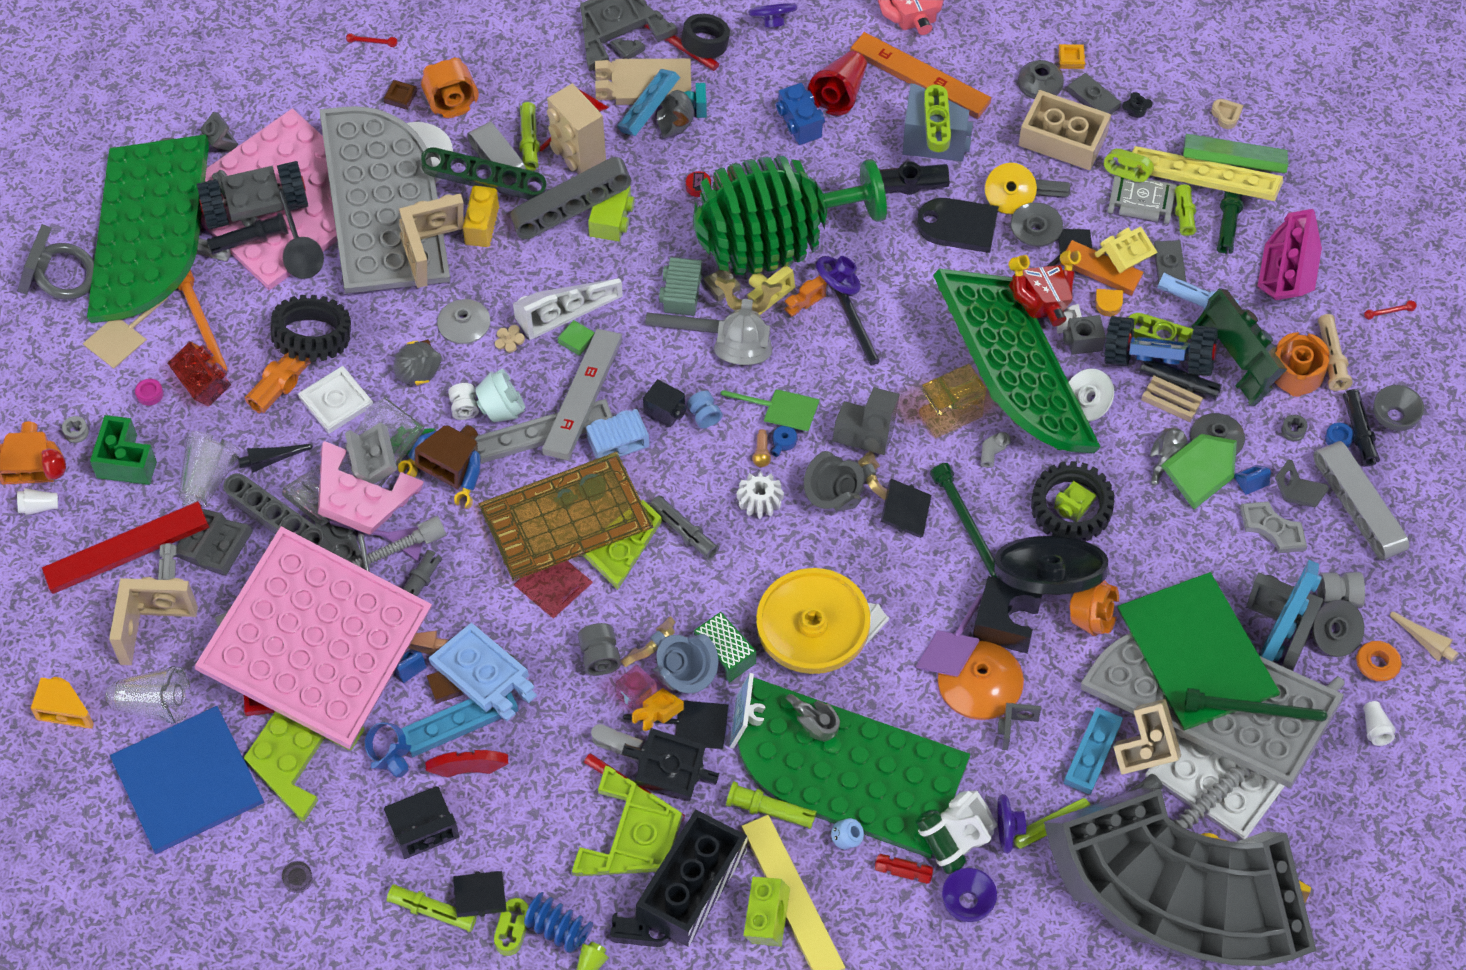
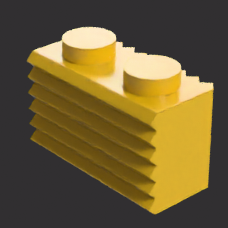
(480, 216)

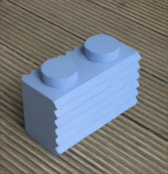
(618, 434)

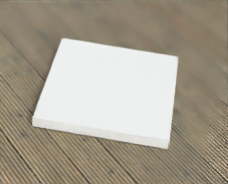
(1202, 768)

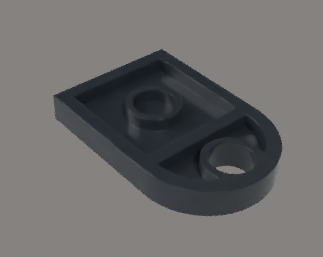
(958, 223)

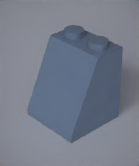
(915, 131)

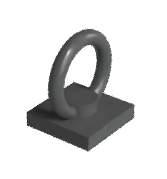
(39, 260)

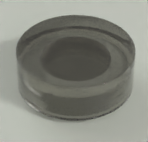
(297, 876)

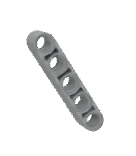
(1361, 500)

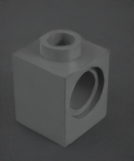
(1090, 327)

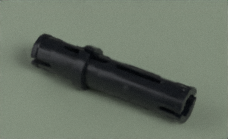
(1180, 378)
(1363, 436)

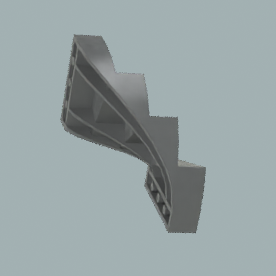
(1181, 887)

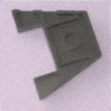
(611, 18)

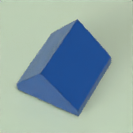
(1253, 478)
(410, 665)

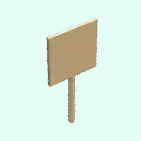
(117, 339)

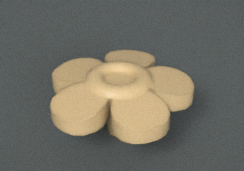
(509, 338)

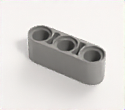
(492, 146)

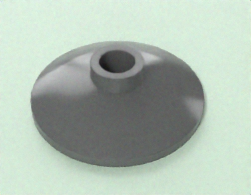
(1036, 216)
(1216, 421)
(1348, 629)

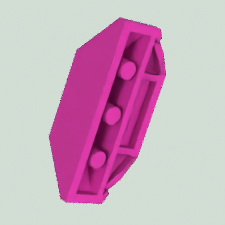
(1291, 257)

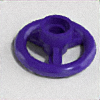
(773, 13)
(842, 271)
(1009, 823)

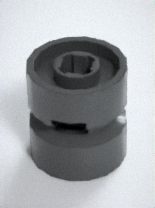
(598, 645)

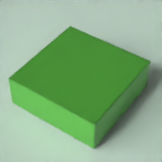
(576, 337)

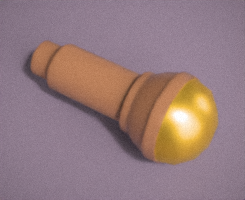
(761, 456)

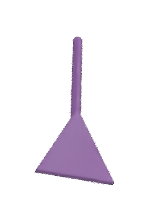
(412, 551)

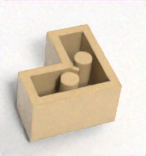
(1156, 741)

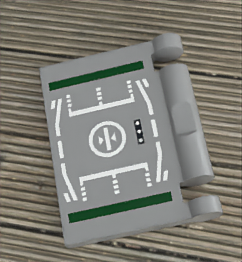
(1142, 199)

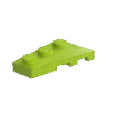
(619, 557)

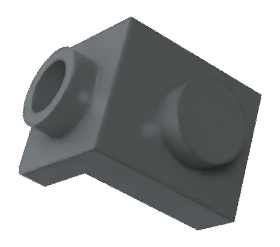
(217, 133)

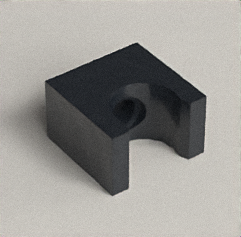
(994, 611)

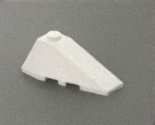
(555, 307)

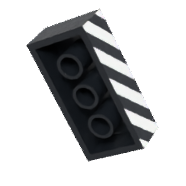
(691, 878)

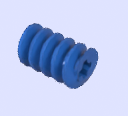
(556, 925)

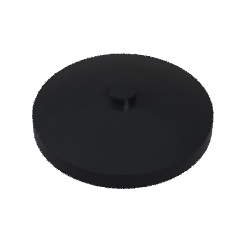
(1051, 565)

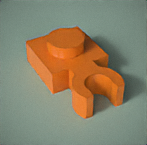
(808, 294)

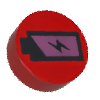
(693, 182)

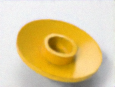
(1010, 200)

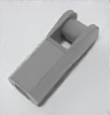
(612, 740)

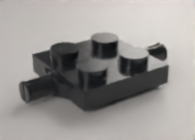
(670, 764)

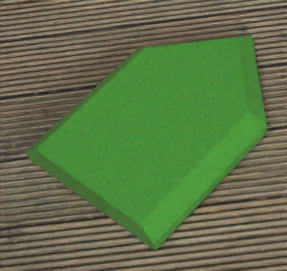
(1202, 467)

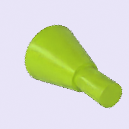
(592, 957)

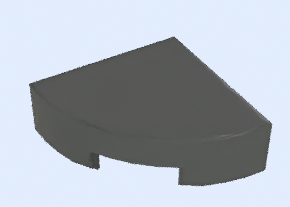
(627, 49)

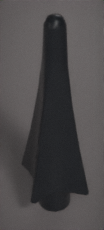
(262, 457)

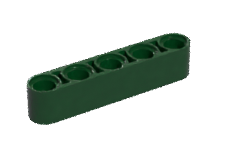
(474, 164)

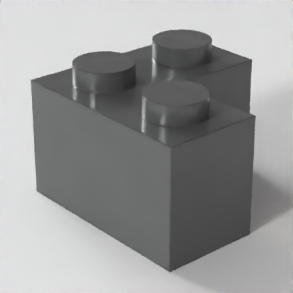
(869, 425)

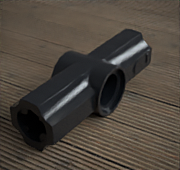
(912, 177)

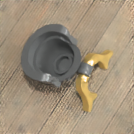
(839, 483)

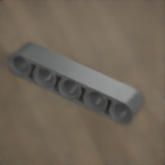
(570, 198)
(266, 508)

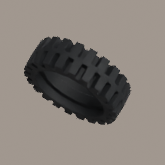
(310, 346)
(1081, 475)

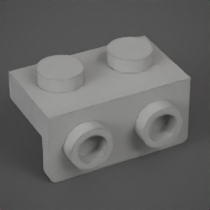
(371, 453)

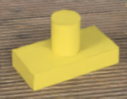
(784, 276)

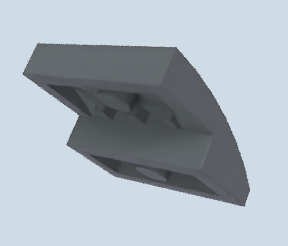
(215, 546)

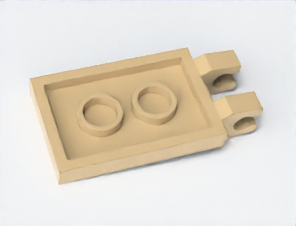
(633, 76)

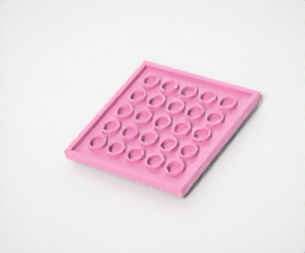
(281, 142)
(313, 637)

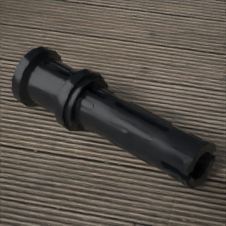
(259, 230)

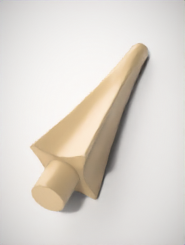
(1435, 643)

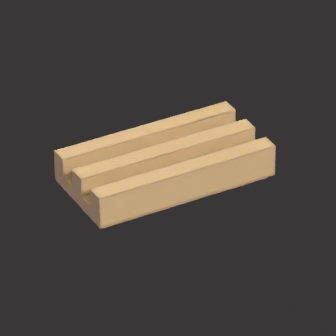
(1174, 395)

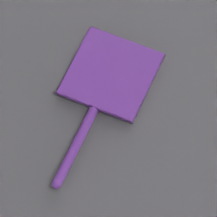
(950, 651)

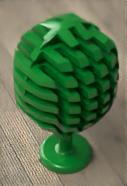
(771, 212)

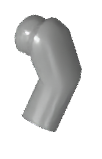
(993, 446)

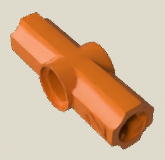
(276, 379)

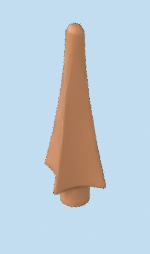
(427, 642)

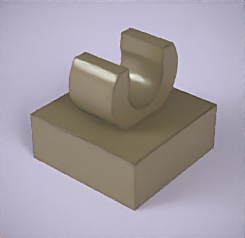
(717, 292)

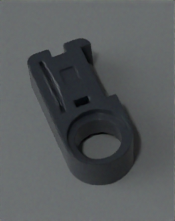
(633, 932)

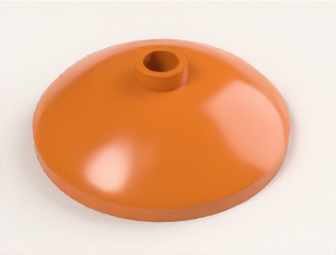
(985, 694)

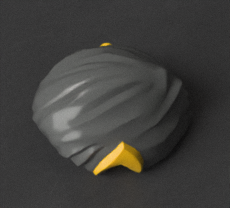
(416, 363)

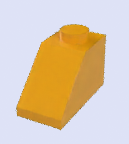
(58, 703)

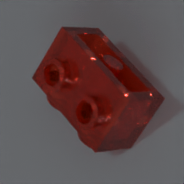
(199, 373)

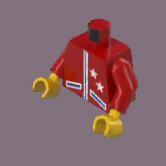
(1044, 289)

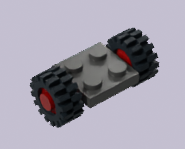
(251, 194)

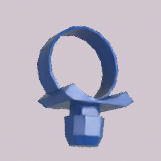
(393, 759)

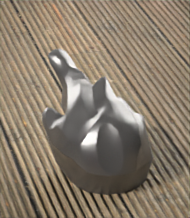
(1165, 446)
(820, 723)

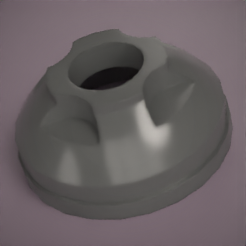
(1031, 83)
(1401, 399)

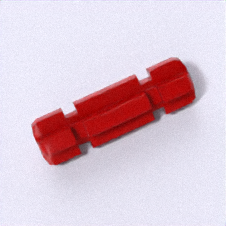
(904, 868)

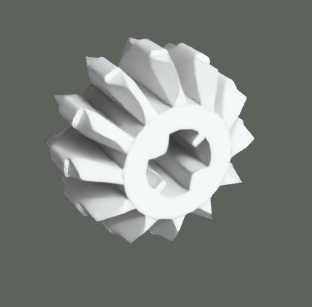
(769, 499)

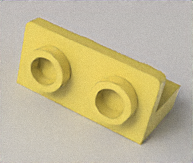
(1127, 249)

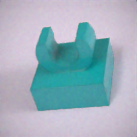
(699, 100)

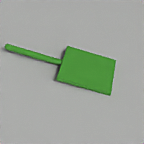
(785, 408)

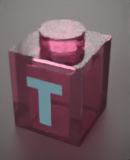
(635, 688)

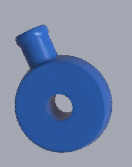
(784, 439)

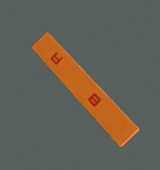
(917, 72)

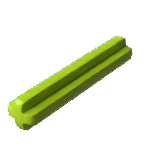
(1037, 829)

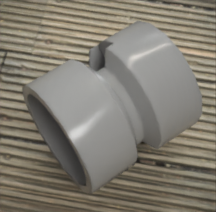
(1345, 587)

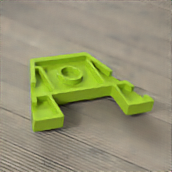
(281, 757)
(643, 834)

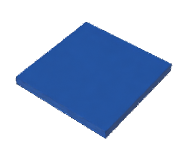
(186, 779)

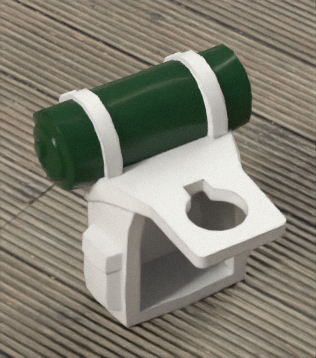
(957, 830)

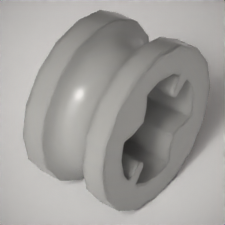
(76, 422)

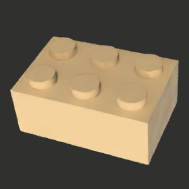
(576, 129)
(1064, 130)

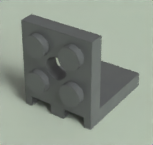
(1269, 598)

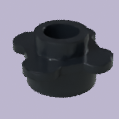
(1137, 110)

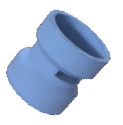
(703, 407)

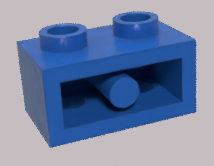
(800, 113)

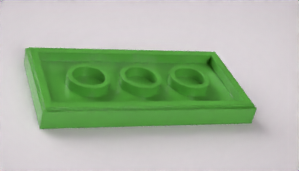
(1235, 153)

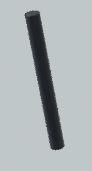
(857, 327)

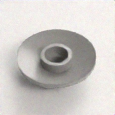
(465, 329)

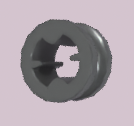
(1301, 426)

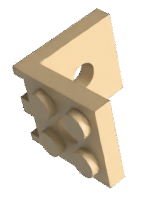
(425, 221)
(146, 597)

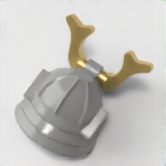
(743, 334)

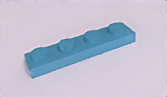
(1296, 604)
(450, 725)

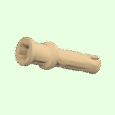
(1337, 362)

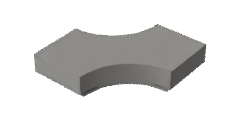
(1284, 534)

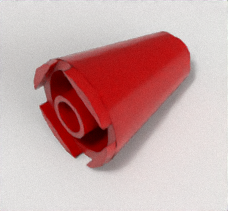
(838, 83)

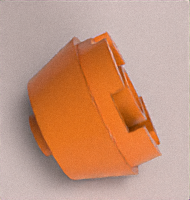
(1094, 609)

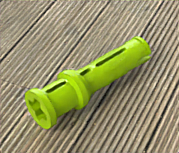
(757, 802)

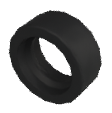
(706, 24)

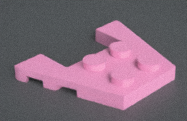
(355, 500)

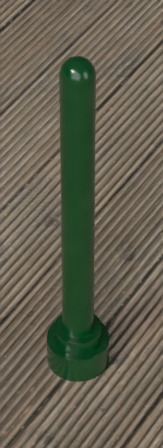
(943, 475)
(1197, 701)

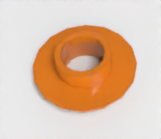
(1384, 651)

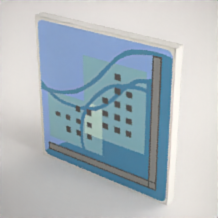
(744, 711)

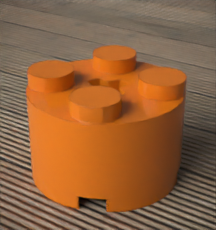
(449, 87)
(1305, 363)

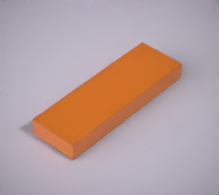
(1104, 270)

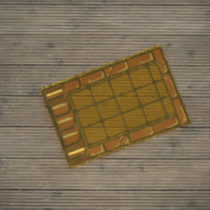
(565, 516)

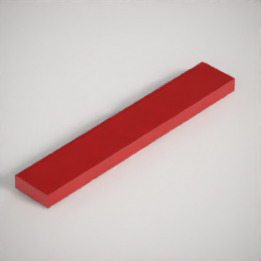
(125, 547)

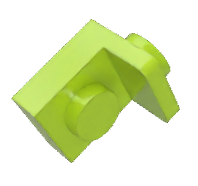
(1074, 502)

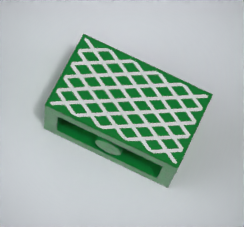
(732, 648)

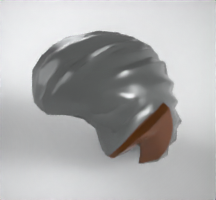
(675, 114)

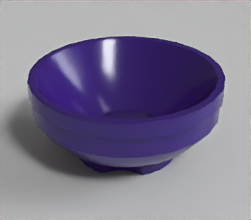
(973, 882)

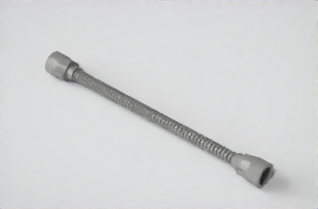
(428, 531)

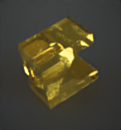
(954, 400)

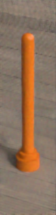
(187, 288)

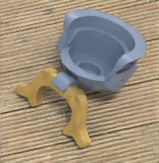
(681, 661)

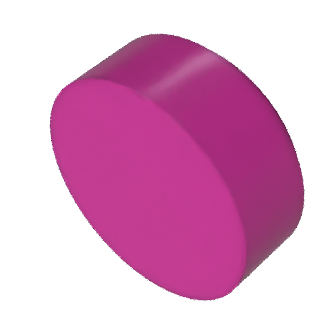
(149, 392)

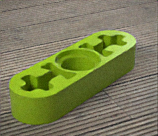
(940, 109)
(1159, 324)

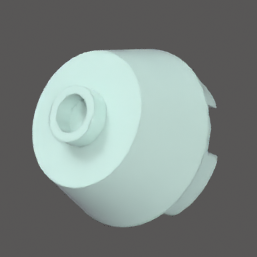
(499, 397)

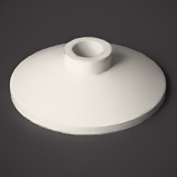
(1089, 383)

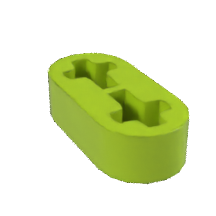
(1128, 165)
(505, 924)

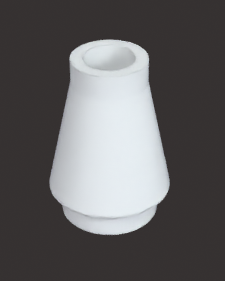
(36, 501)
(1378, 725)

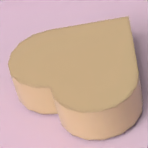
(1226, 112)

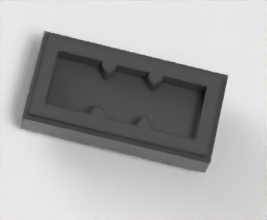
(1093, 95)
(1169, 259)

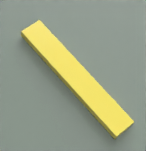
(1212, 174)
(801, 912)

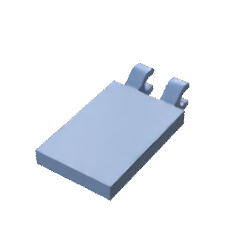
(483, 670)

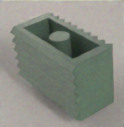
(682, 286)

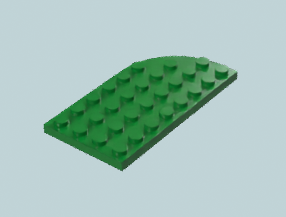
(147, 225)
(1016, 359)
(860, 774)

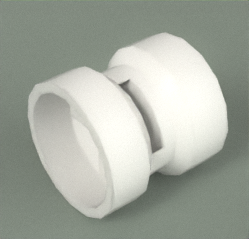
(464, 405)

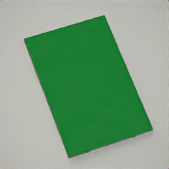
(1197, 644)

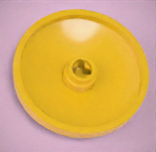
(813, 620)

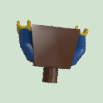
(448, 457)

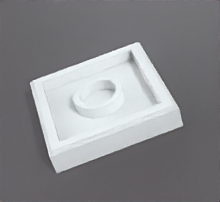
(335, 399)

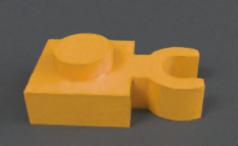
(659, 707)

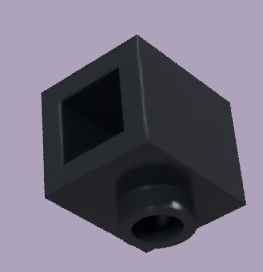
(664, 403)

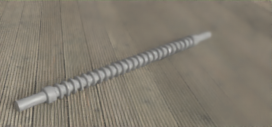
(1225, 785)

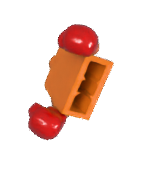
(30, 457)

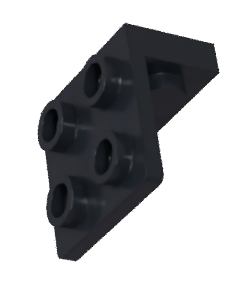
(421, 822)

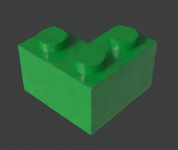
(118, 455)

